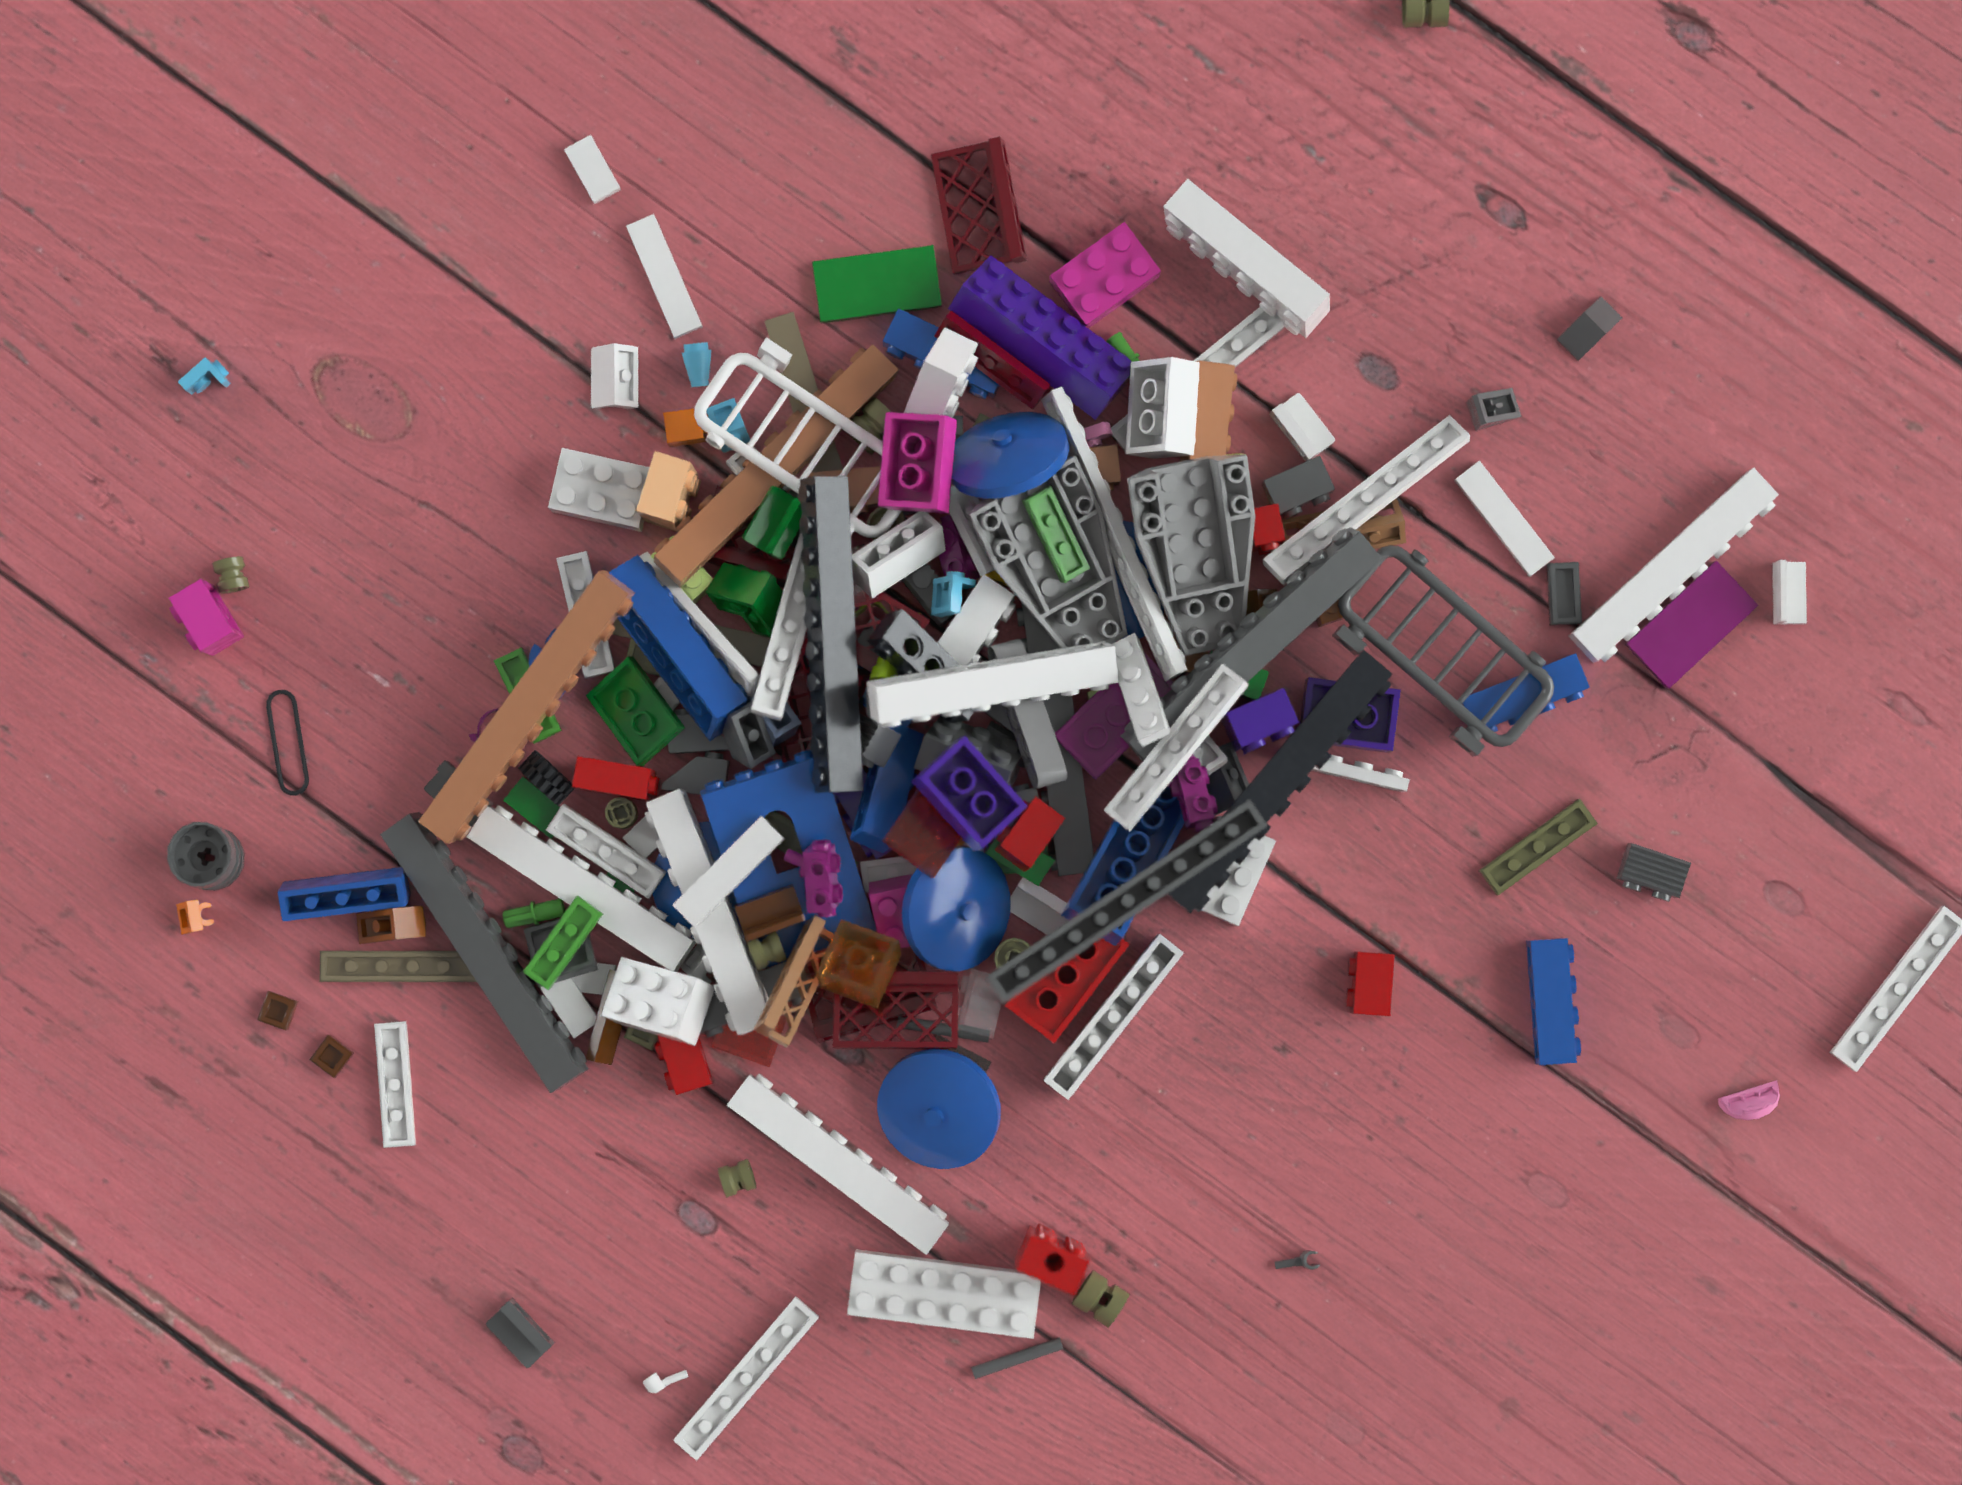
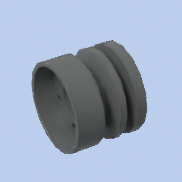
(188, 852)

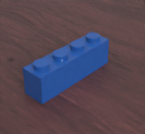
(915, 338)
(1568, 684)
(887, 791)
(343, 894)
(1551, 1001)

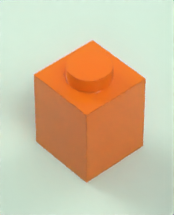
(682, 428)

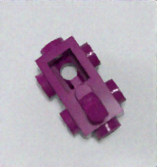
(956, 554)
(1193, 796)
(819, 868)

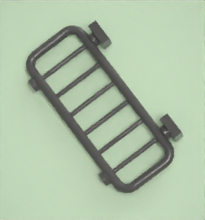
(1466, 738)

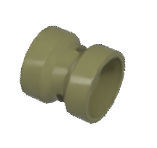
(231, 577)
(621, 817)
(767, 950)
(737, 1178)

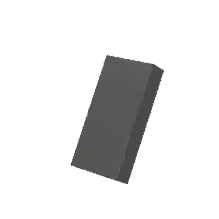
(1564, 593)

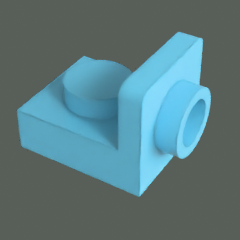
(199, 376)
(719, 414)
(948, 593)

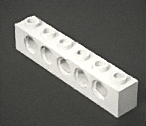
(1113, 1016)

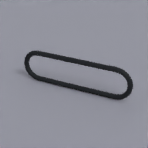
(274, 743)

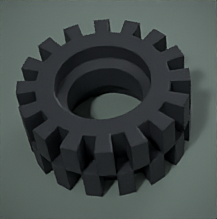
(546, 777)

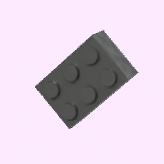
(1000, 753)

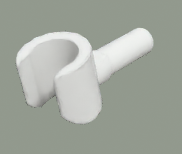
(655, 1384)

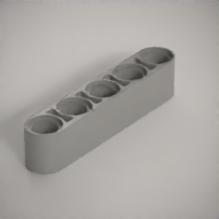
(1032, 729)

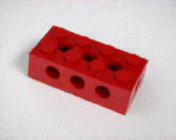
(1071, 996)
(1063, 1273)

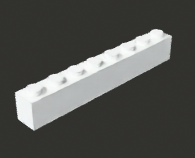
(1673, 566)
(992, 683)
(571, 878)
(719, 932)
(838, 1163)

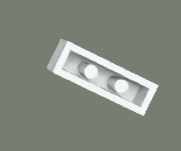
(897, 553)

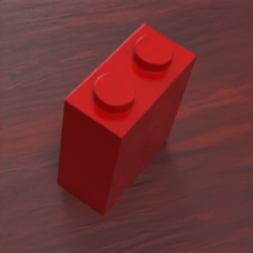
(615, 779)

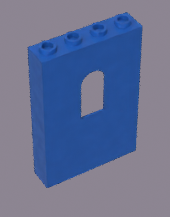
(815, 816)

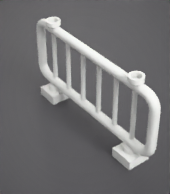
(774, 358)

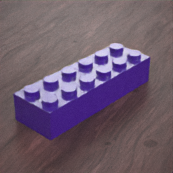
(1042, 336)

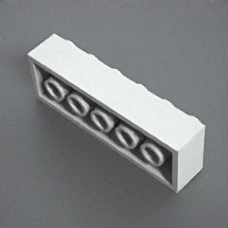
(1246, 259)
(943, 1294)

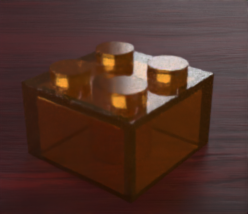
(859, 963)

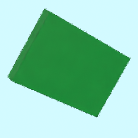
(635, 711)

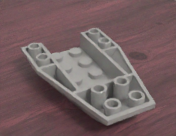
(1197, 543)
(1073, 611)

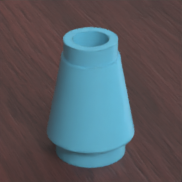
(697, 363)

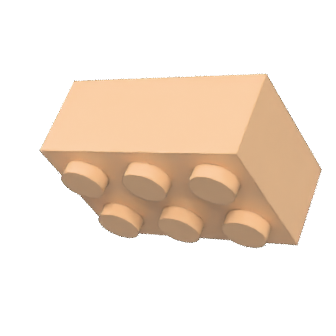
(668, 491)

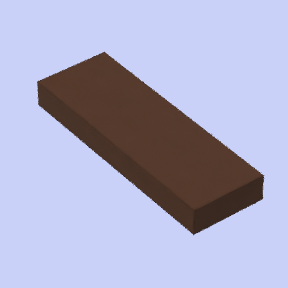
(605, 1032)

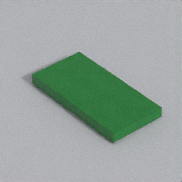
(877, 284)

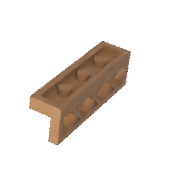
(1378, 530)
(791, 979)

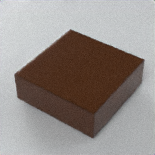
(277, 1010)
(331, 1056)

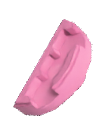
(1096, 433)
(1751, 1102)

